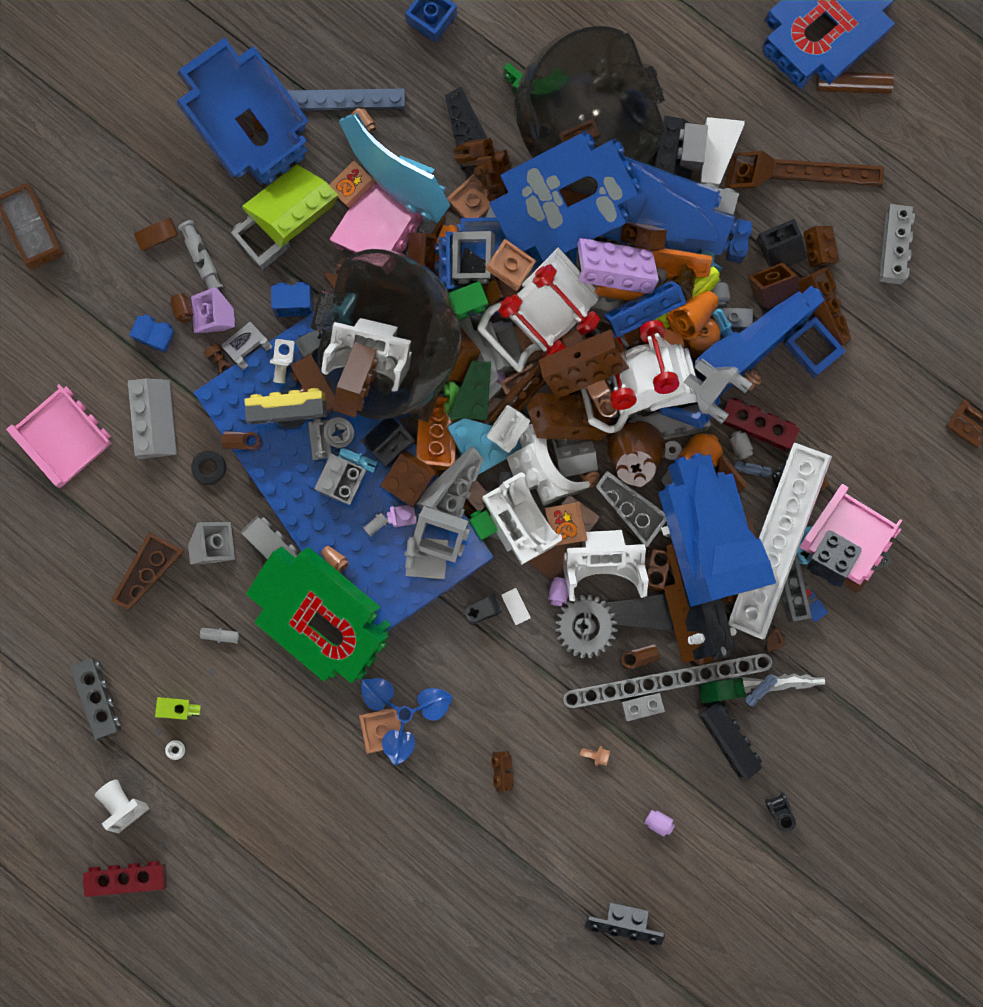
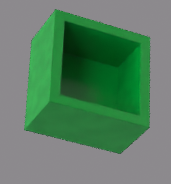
(469, 300)

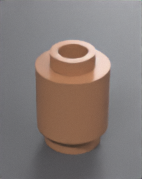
(367, 120)

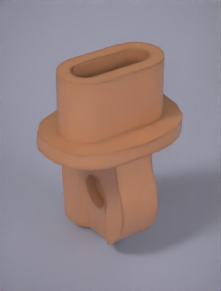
(600, 756)

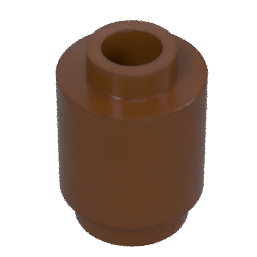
(181, 308)

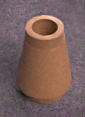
(335, 558)

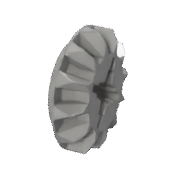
(340, 424)

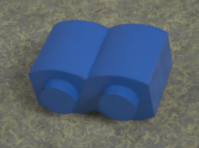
(739, 241)
(152, 333)

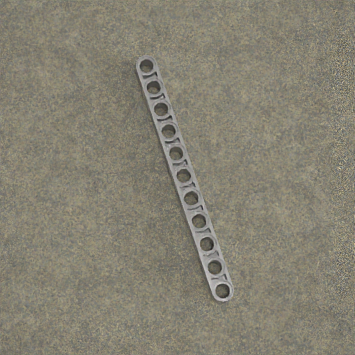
(676, 680)

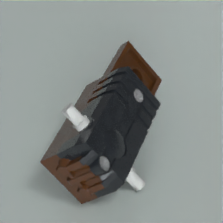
(699, 629)

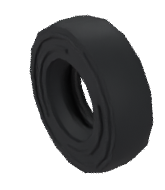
(213, 478)

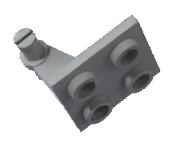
(424, 564)

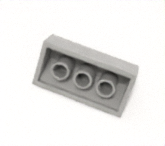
(152, 418)

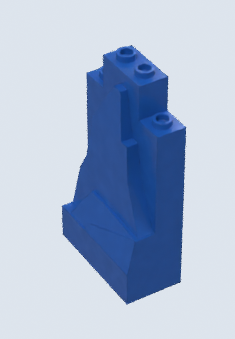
(680, 208)
(762, 336)
(712, 533)

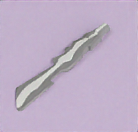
(784, 682)

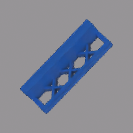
(645, 308)

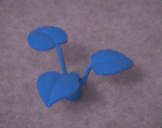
(400, 744)

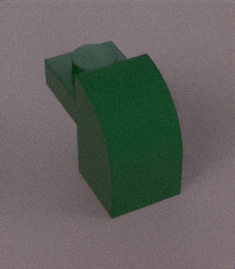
(721, 690)

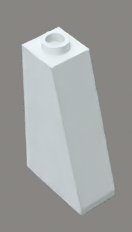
(720, 144)

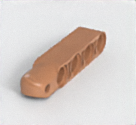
(600, 390)

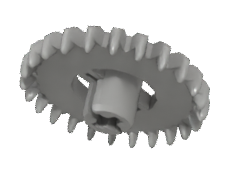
(587, 607)

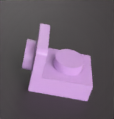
(402, 516)

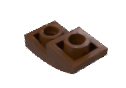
(155, 234)

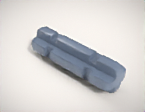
(752, 469)
(761, 690)

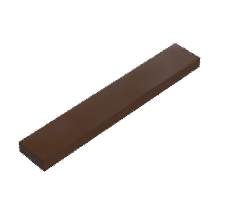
(828, 172)

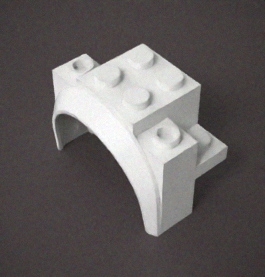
(391, 350)
(540, 471)
(520, 520)
(606, 554)

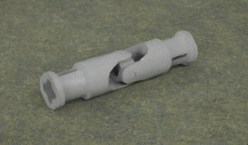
(199, 254)

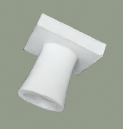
(120, 808)

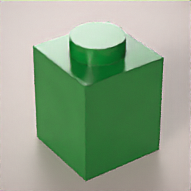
(482, 524)

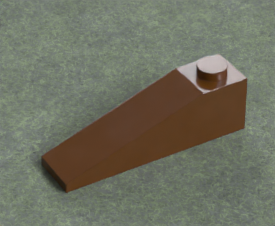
(829, 311)

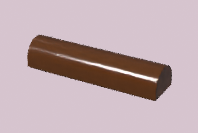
(859, 83)
(521, 392)

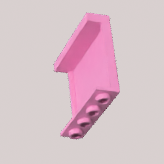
(376, 223)
(60, 436)
(857, 524)

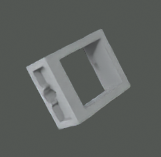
(475, 236)
(268, 256)
(508, 341)
(444, 521)

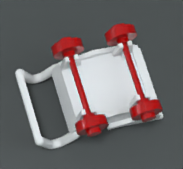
(546, 308)
(652, 380)

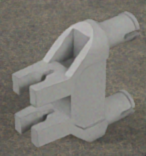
(714, 384)

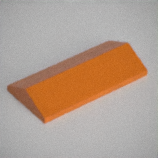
(434, 441)

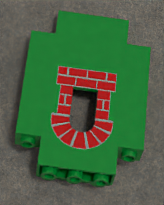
(298, 588)

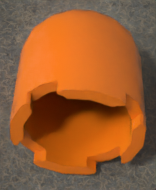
(703, 342)
(703, 444)

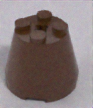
(636, 452)

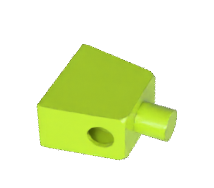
(166, 708)

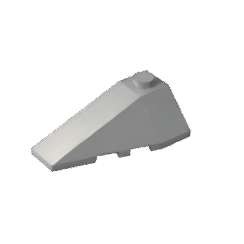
(453, 486)

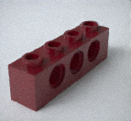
(788, 429)
(94, 887)

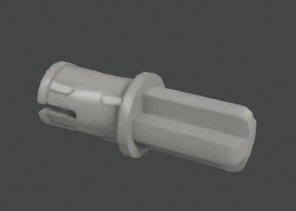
(219, 635)

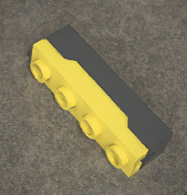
(285, 407)

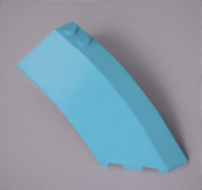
(398, 178)

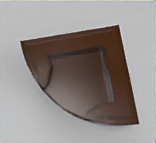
(774, 640)

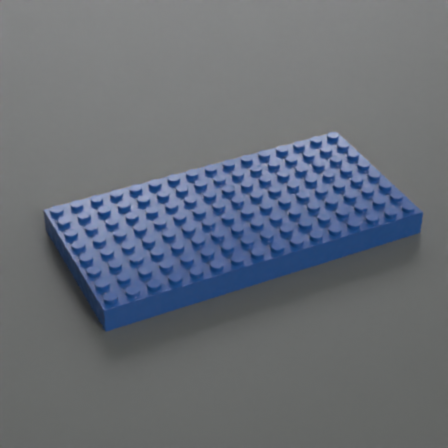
(288, 479)

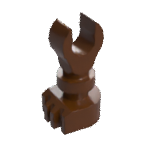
(213, 351)

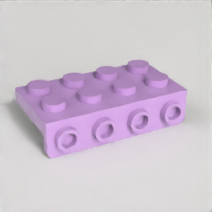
(617, 266)

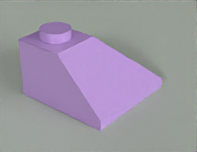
(212, 312)

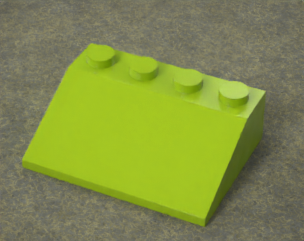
(291, 204)

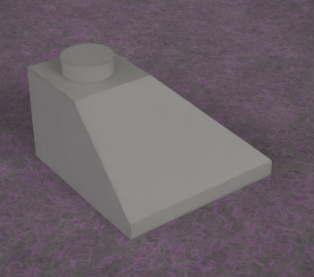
(211, 543)

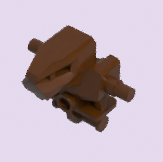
(489, 164)

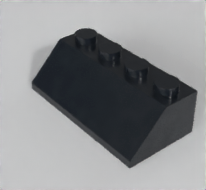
(668, 147)
(730, 741)

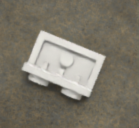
(508, 428)

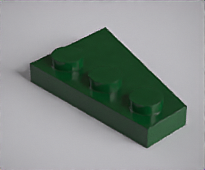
(474, 393)

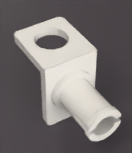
(282, 361)

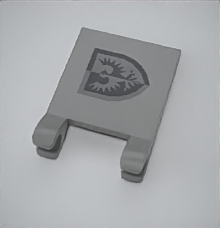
(243, 343)

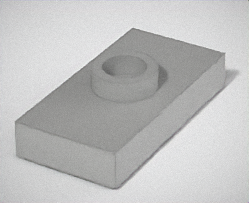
(738, 317)

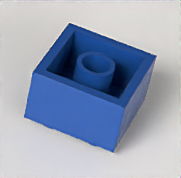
(431, 17)
(292, 300)

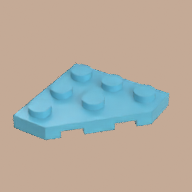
(474, 433)

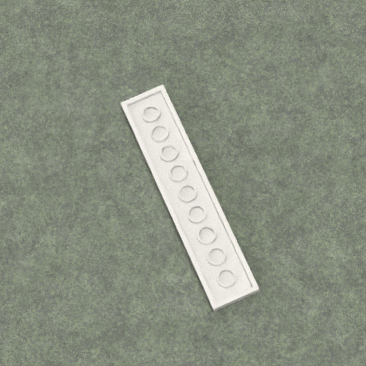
(782, 536)

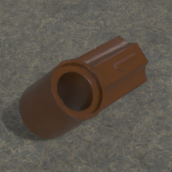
(240, 440)
(641, 656)

